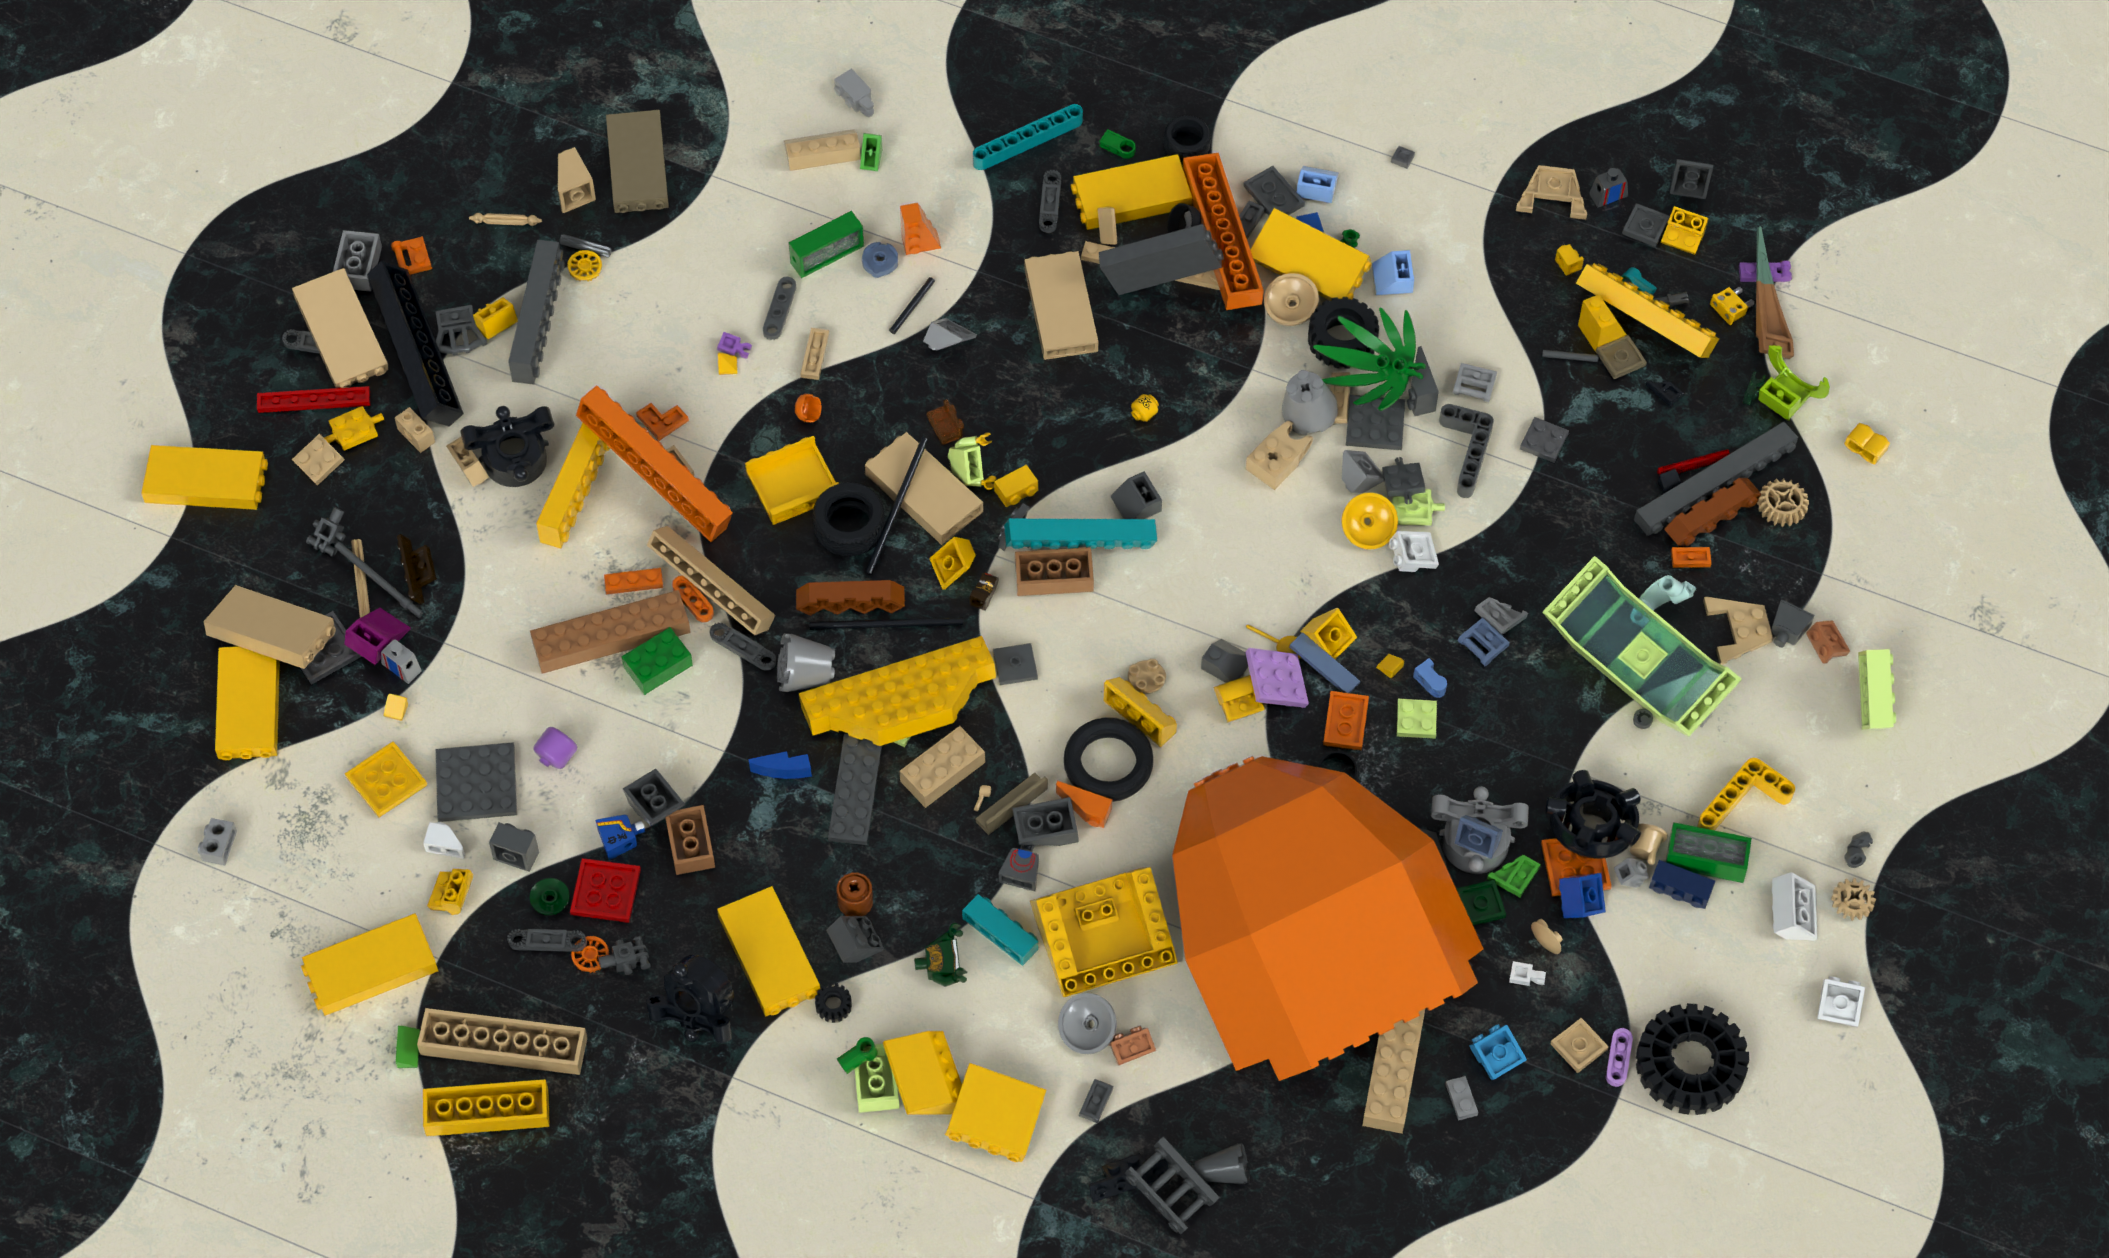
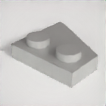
(1499, 614)

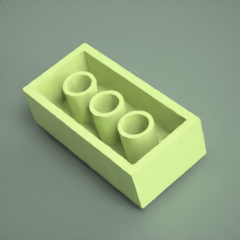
(1876, 689)

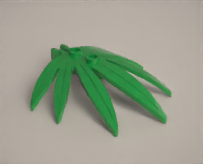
(1391, 366)

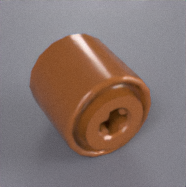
(854, 894)

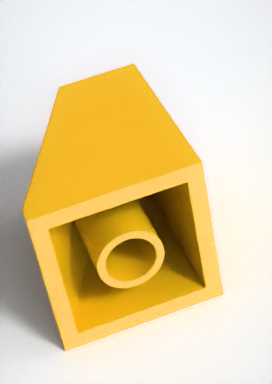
(1599, 322)

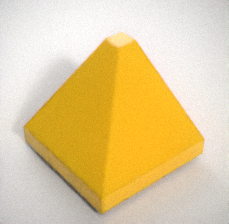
(727, 364)

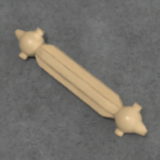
(505, 219)

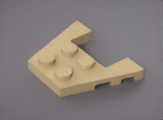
(1553, 184)
(1747, 623)

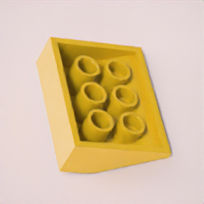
(924, 1072)

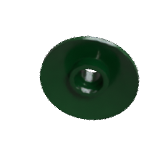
(547, 889)

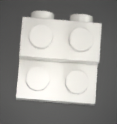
(1413, 551)
(1841, 1001)

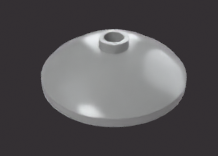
(1076, 1019)

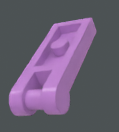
(1748, 271)

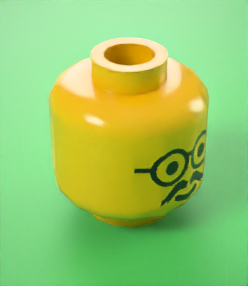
(1144, 407)

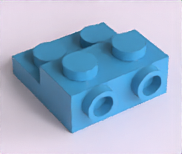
(1497, 1051)

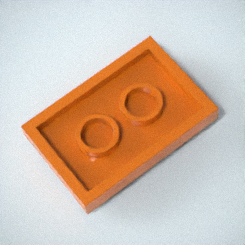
(1346, 720)

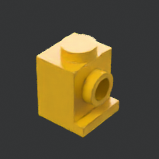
(1568, 259)

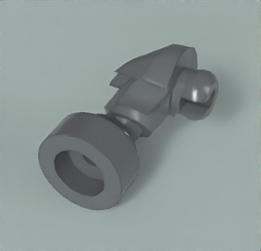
(1855, 856)

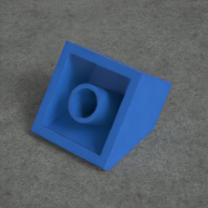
(1582, 895)

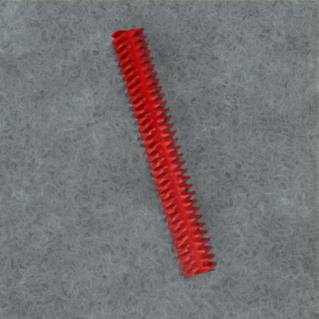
(1694, 462)

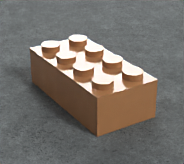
(1054, 571)

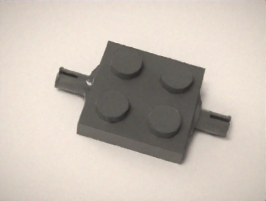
(1403, 480)

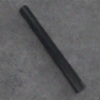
(911, 306)

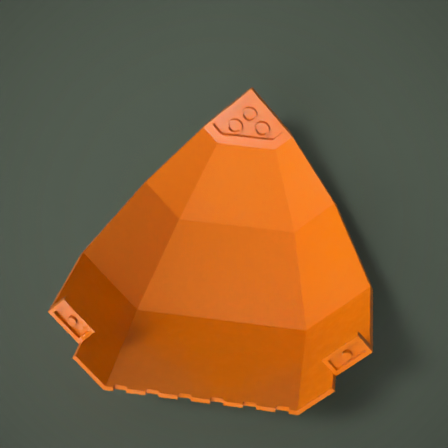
(1312, 913)

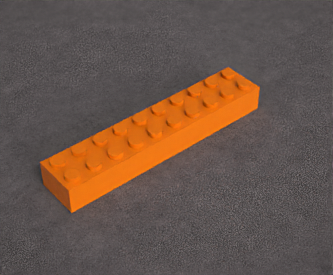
(1214, 200)
(654, 463)

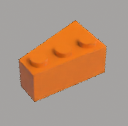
(917, 230)

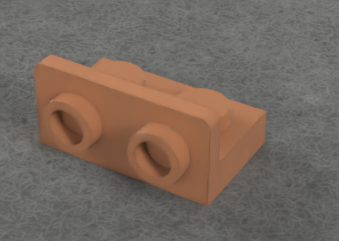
(1827, 640)
(1132, 1045)

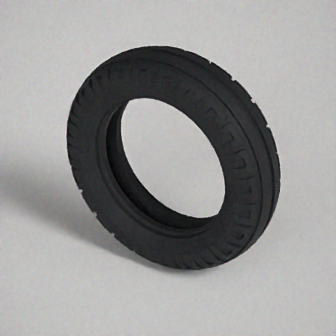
(1115, 729)

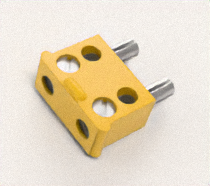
(1729, 304)

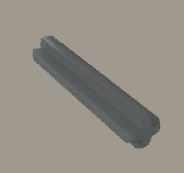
(582, 244)

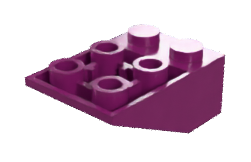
(373, 633)

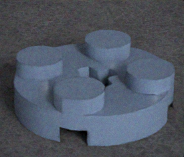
(879, 268)

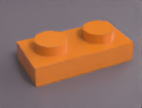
(1690, 557)

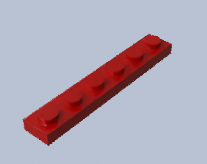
(313, 399)

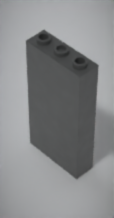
(1161, 259)

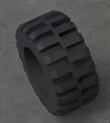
(1327, 317)

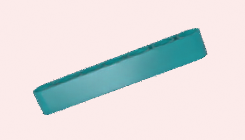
(1027, 137)

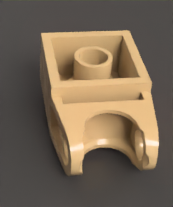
(1277, 455)

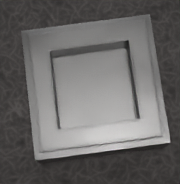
(1403, 157)

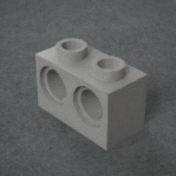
(222, 841)

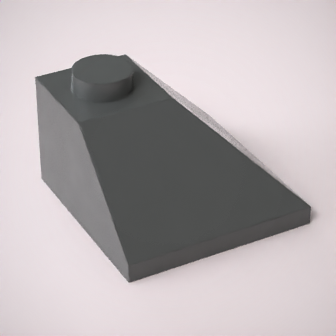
(1224, 661)

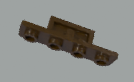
(417, 567)

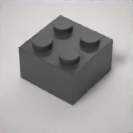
(514, 846)

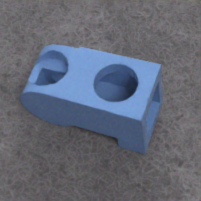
(1429, 679)

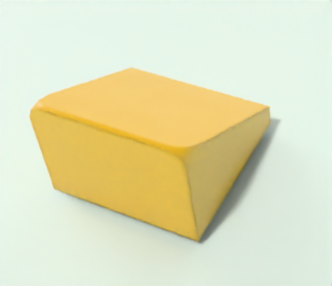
(1390, 665)
(395, 707)

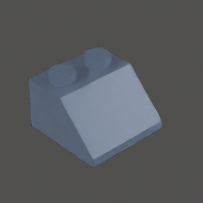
(1478, 836)

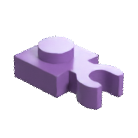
(731, 344)

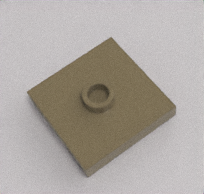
(1621, 356)

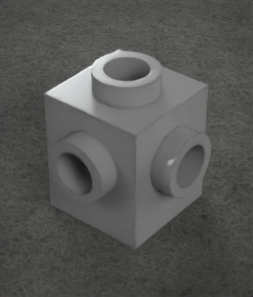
(1631, 872)

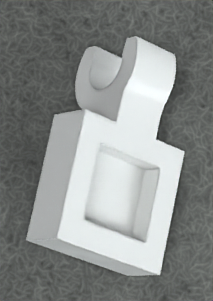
(1523, 974)

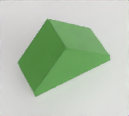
(871, 152)

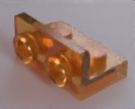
(946, 423)

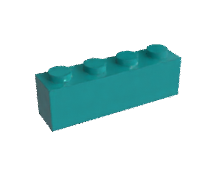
(1000, 929)

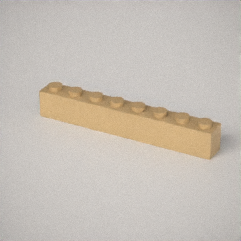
(711, 580)

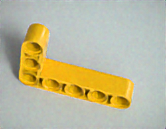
(1738, 791)

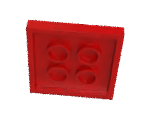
(605, 890)

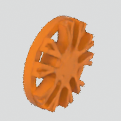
(590, 954)

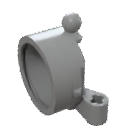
(1502, 817)

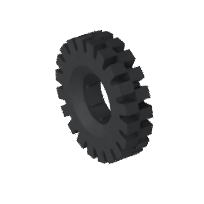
(1684, 1089)

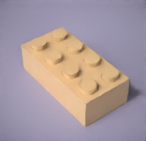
(942, 766)

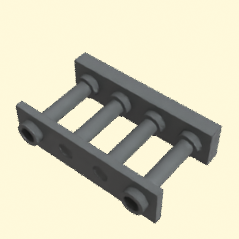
(1177, 1166)

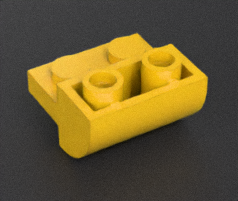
(1684, 230)
(1238, 698)
(451, 891)

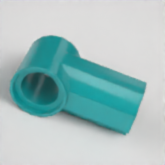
(1634, 276)

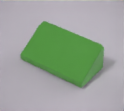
(407, 1050)

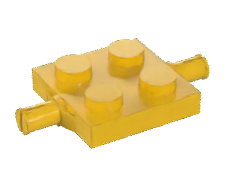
(353, 428)

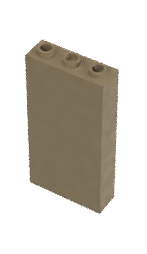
(637, 161)

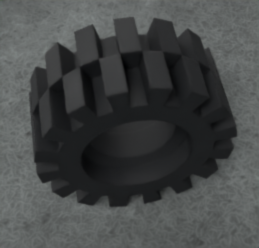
(833, 991)

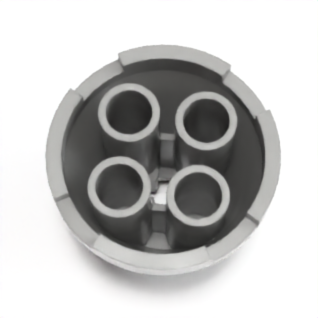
(1309, 403)
(803, 663)

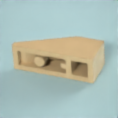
(467, 462)

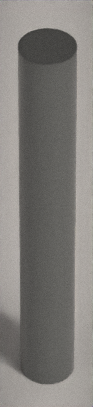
(1570, 355)

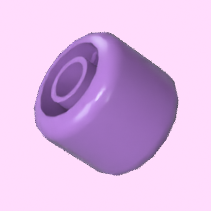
(555, 748)

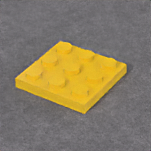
(386, 779)

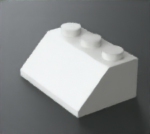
(1794, 907)

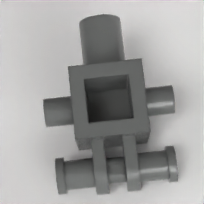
(328, 530)
(625, 956)

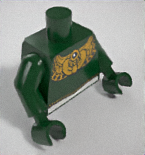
(943, 959)

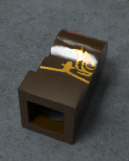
(984, 591)

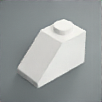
(442, 841)

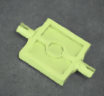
(1417, 512)

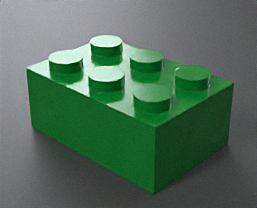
(657, 661)

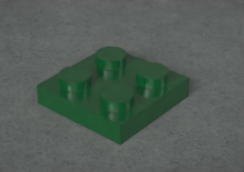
(1482, 902)

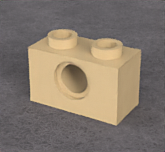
(415, 430)

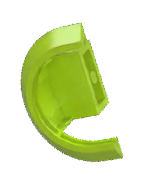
(1787, 391)

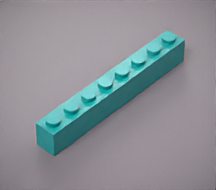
(1080, 533)

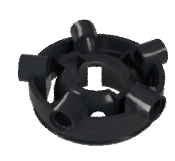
(1598, 800)

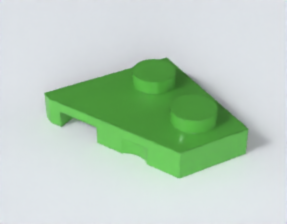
(1515, 875)

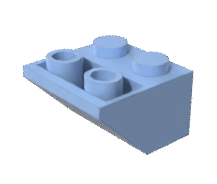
(1317, 184)
(1393, 273)

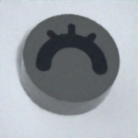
(1643, 718)

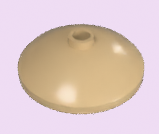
(1290, 289)

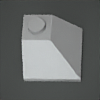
(946, 333)
(1360, 472)

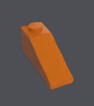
(1088, 805)

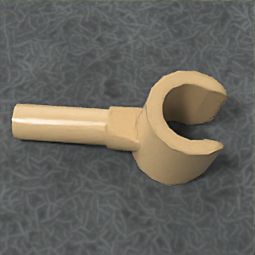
(985, 791)

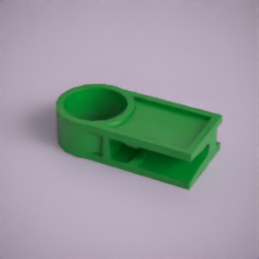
(1113, 142)

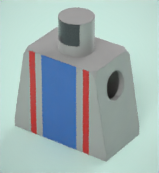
(397, 657)

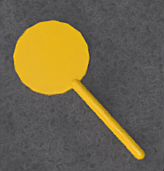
(1282, 644)

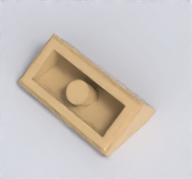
(1107, 225)

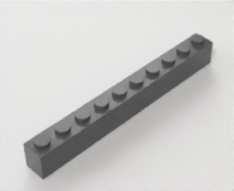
(1721, 474)

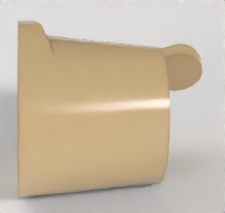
(1648, 843)

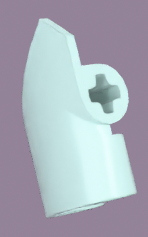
(1667, 590)

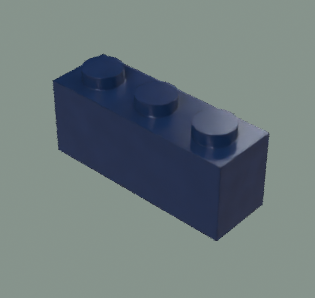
(1682, 884)

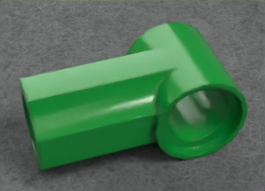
(856, 1056)

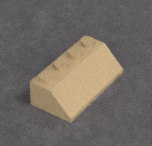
(822, 149)

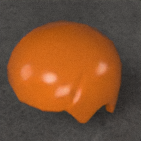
(808, 408)

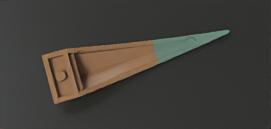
(1770, 321)

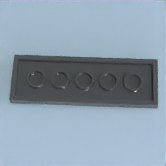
(855, 791)

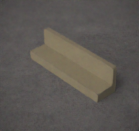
(1018, 797)

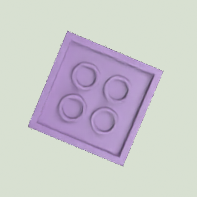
(1276, 677)

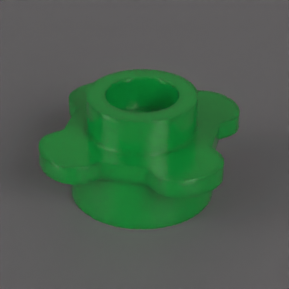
(1353, 235)

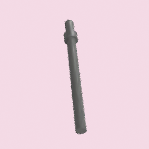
(404, 601)

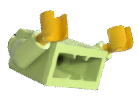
(967, 463)

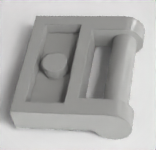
(1475, 377)

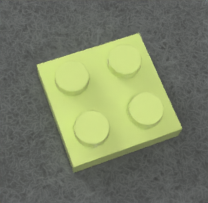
(1416, 718)

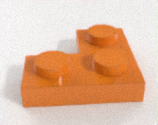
(662, 424)

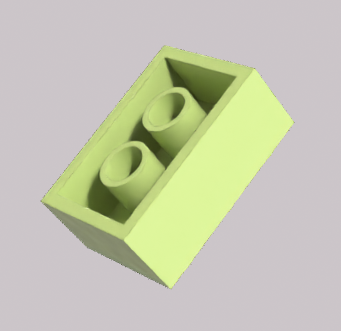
(876, 1083)

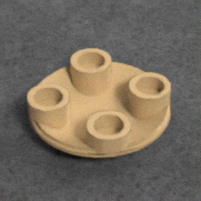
(1147, 676)
(1547, 938)

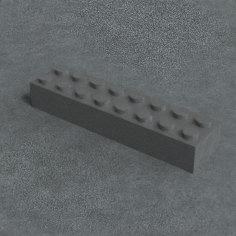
(536, 312)

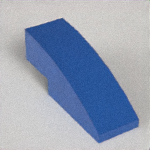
(781, 766)

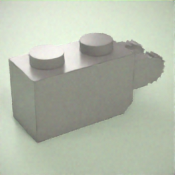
(854, 92)

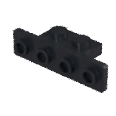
(1115, 1177)

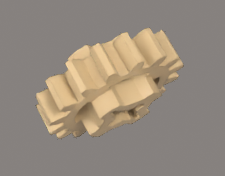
(1854, 892)

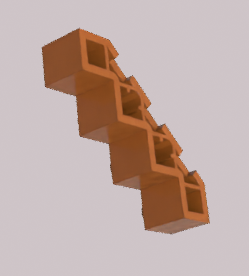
(1707, 514)
(858, 595)

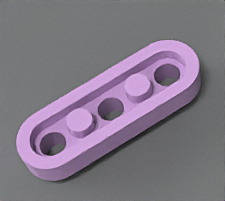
(1620, 1050)

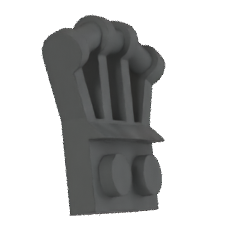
(458, 320)

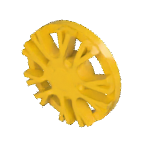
(584, 265)

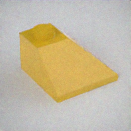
(952, 560)
(1330, 632)

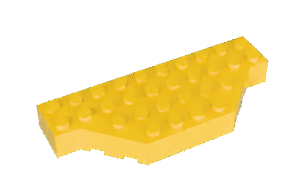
(901, 696)

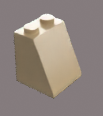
(574, 181)

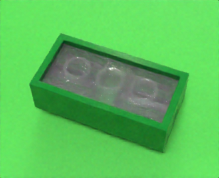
(826, 244)
(1709, 852)

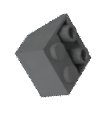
(1137, 498)
(854, 938)

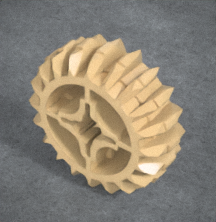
(1781, 494)

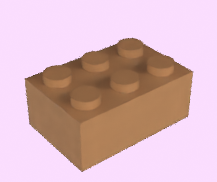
(690, 840)

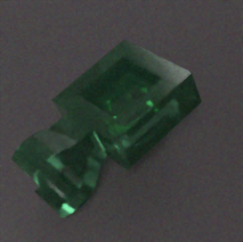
(1752, 391)

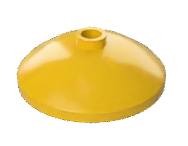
(1382, 520)

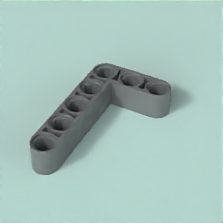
(1479, 432)

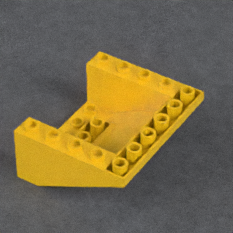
(1104, 931)

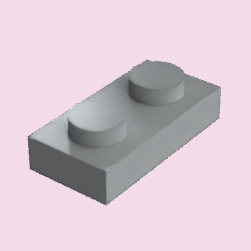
(1461, 1098)

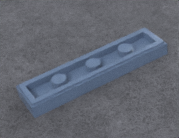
(1324, 663)

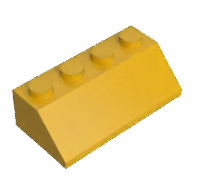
(1139, 710)

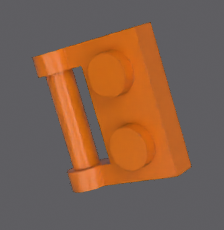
(417, 253)

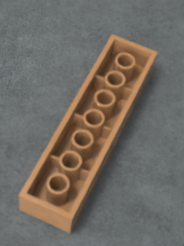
(608, 631)

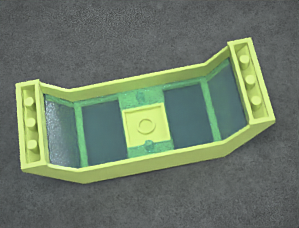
(1639, 649)

